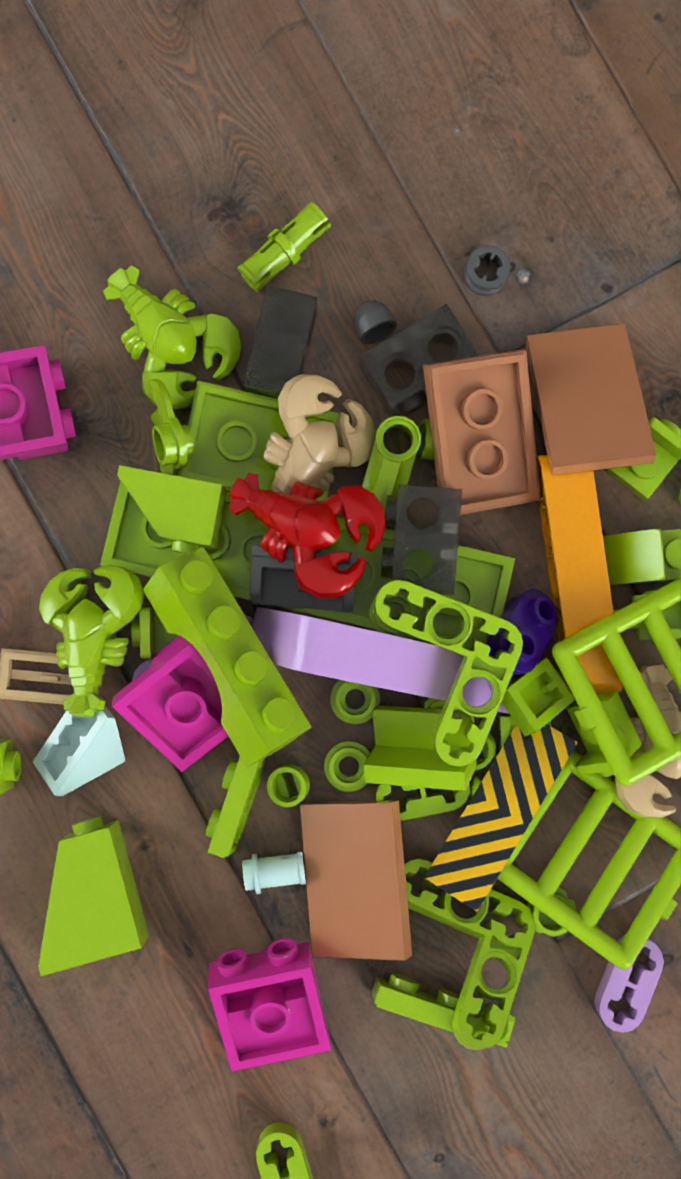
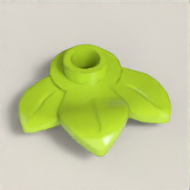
(170, 438)

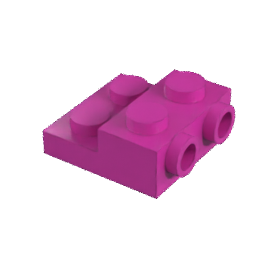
(29, 405)
(175, 704)
(268, 1004)

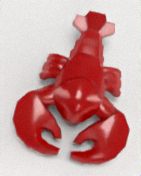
(310, 527)

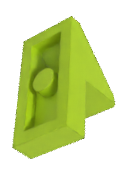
(643, 556)

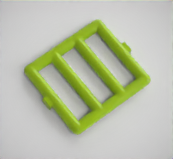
(591, 712)
(583, 923)

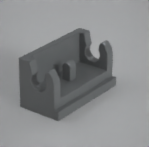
(276, 585)

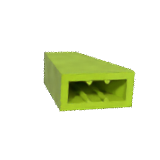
(92, 900)

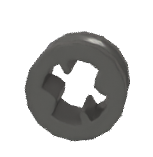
(479, 285)

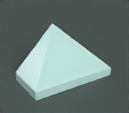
(79, 751)

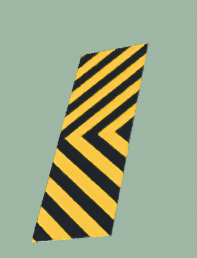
(499, 814)

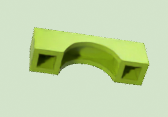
(254, 698)

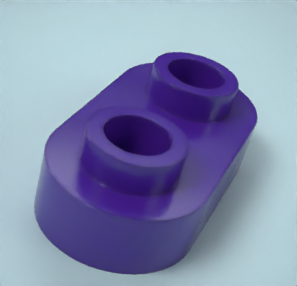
(535, 619)

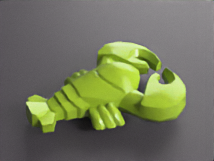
(171, 335)
(88, 630)

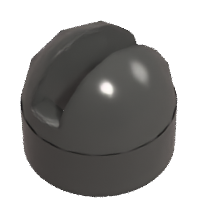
(373, 322)

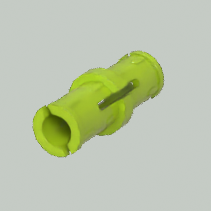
(284, 246)

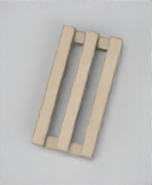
(8, 673)

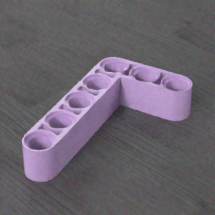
(364, 656)

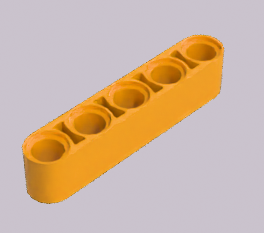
(577, 564)

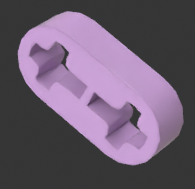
(639, 990)

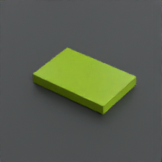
(232, 434)

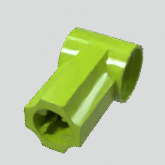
(389, 469)

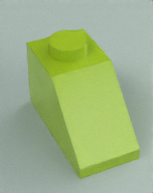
(177, 507)

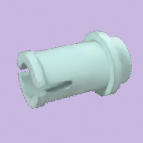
(273, 871)

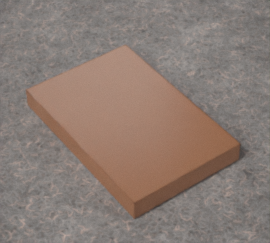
(589, 399)
(484, 429)
(356, 880)

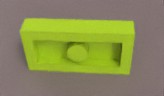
(406, 750)

